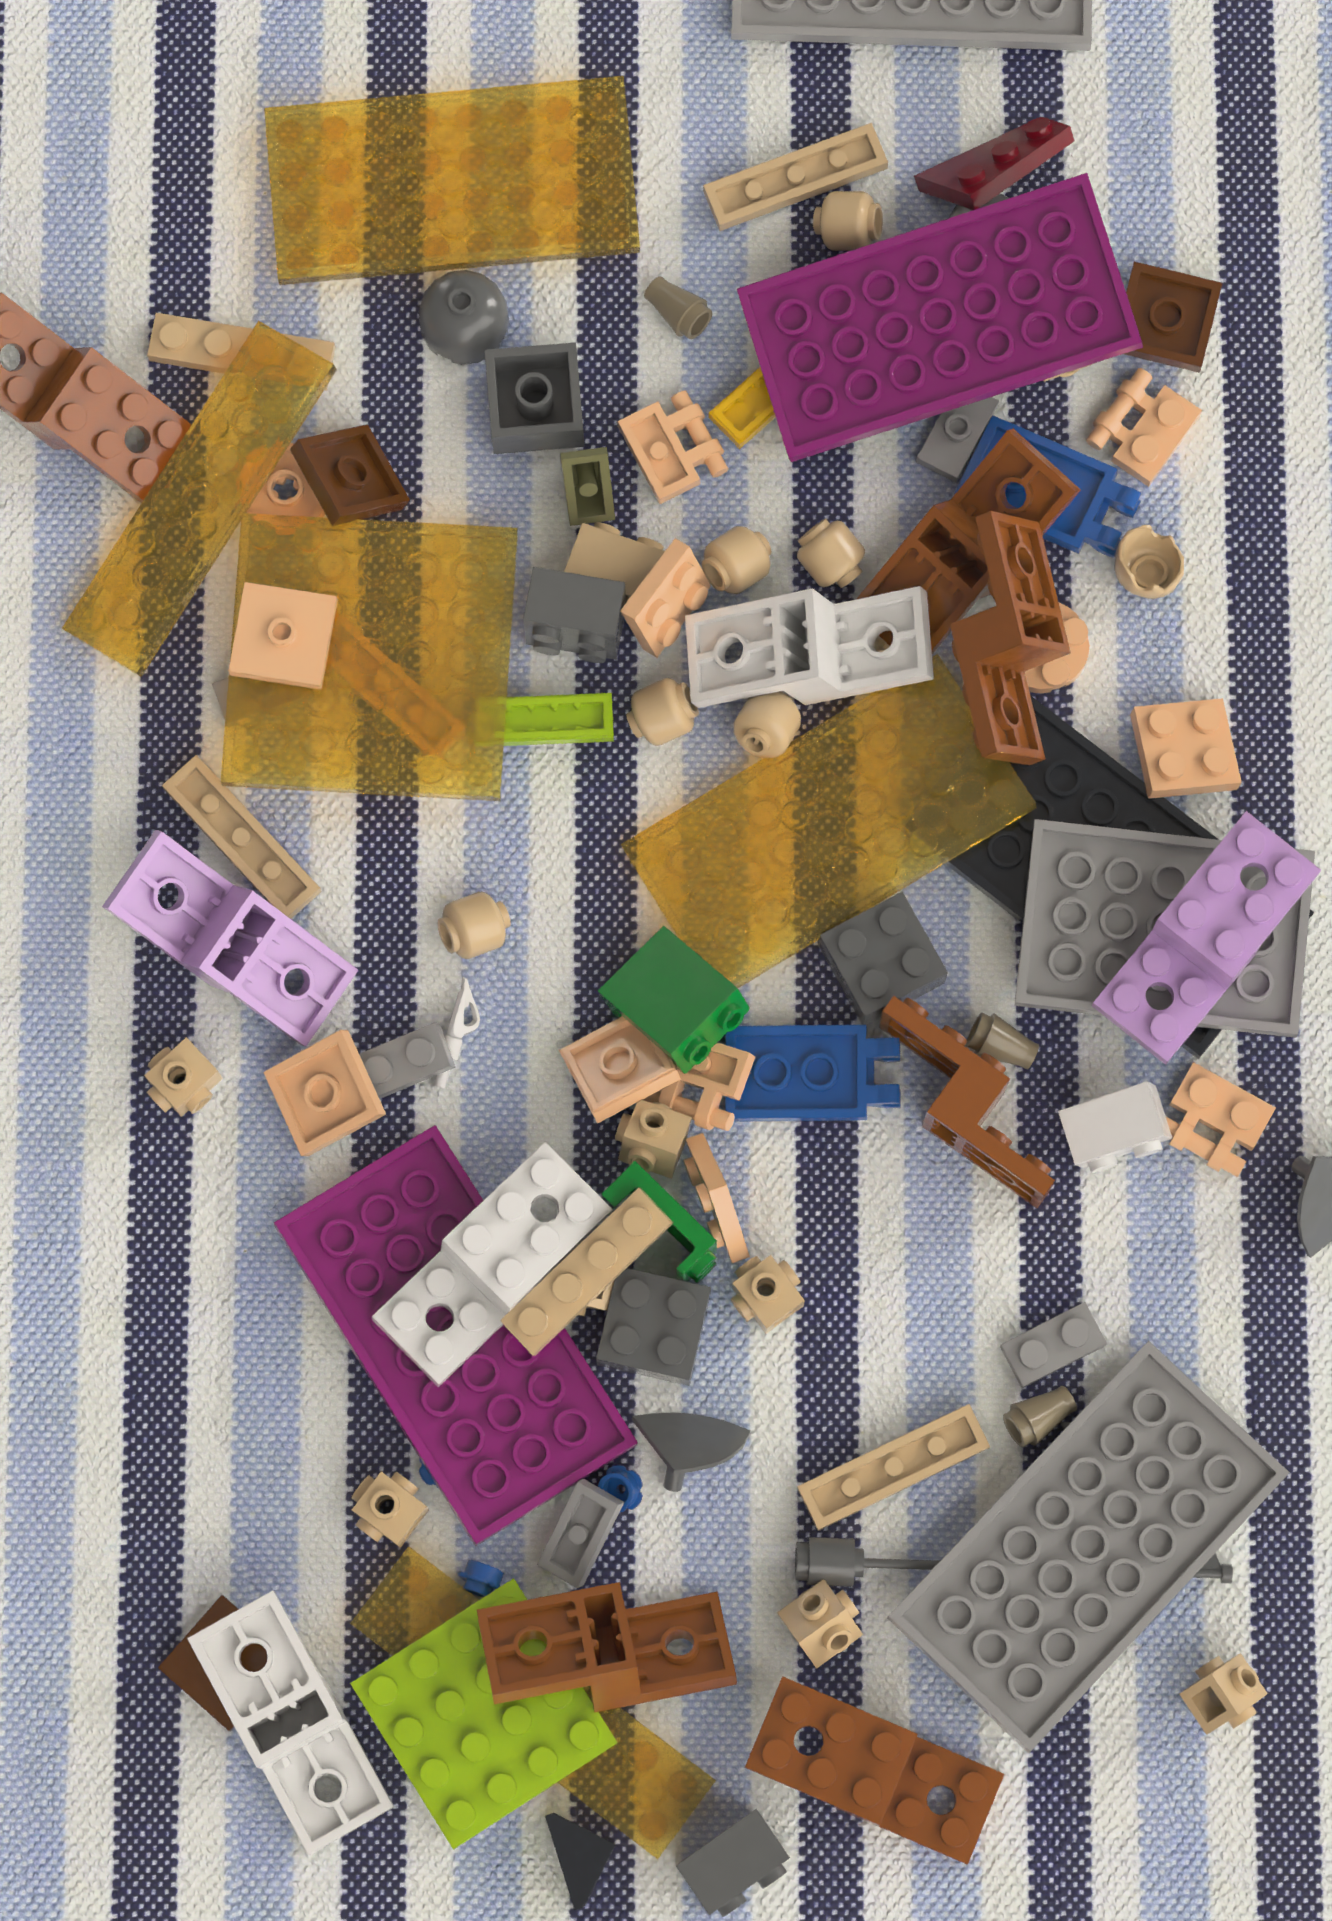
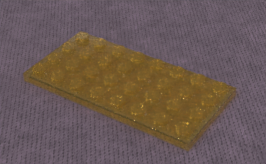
(451, 180)
(826, 827)

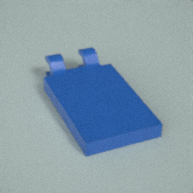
(1083, 516)
(812, 1073)

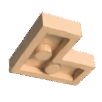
(715, 1197)

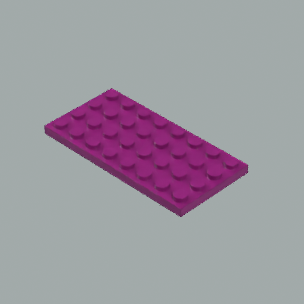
(939, 317)
(506, 1422)

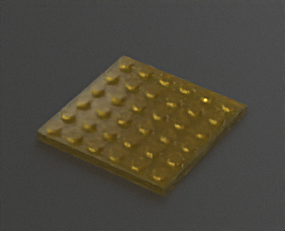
(410, 665)

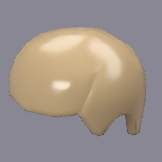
(1148, 563)

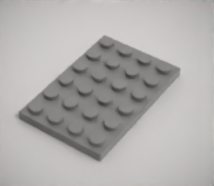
(1098, 898)

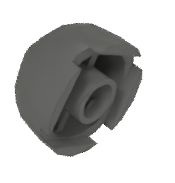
(463, 316)

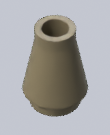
(681, 309)
(1001, 1041)
(1037, 1416)

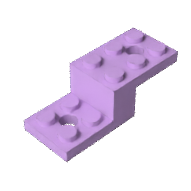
(1206, 937)
(230, 938)

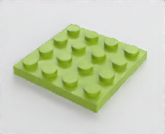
(459, 1747)

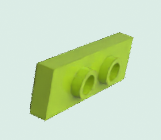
(559, 719)

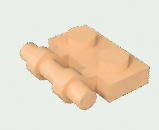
(1156, 433)
(660, 452)
(719, 1075)
(1224, 1109)

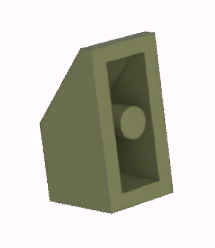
(587, 486)

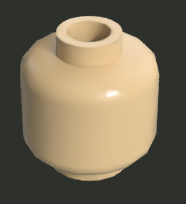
(848, 220)
(831, 553)
(736, 560)
(662, 711)
(767, 724)
(473, 925)

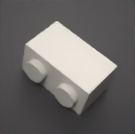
(1116, 1126)

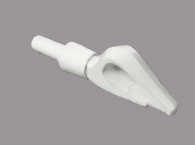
(457, 1028)

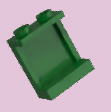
(675, 999)
(684, 1229)

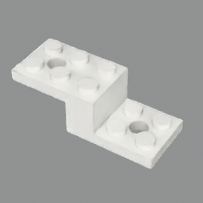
(809, 647)
(491, 1263)
(290, 1722)

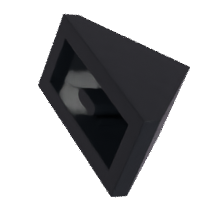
(580, 1856)

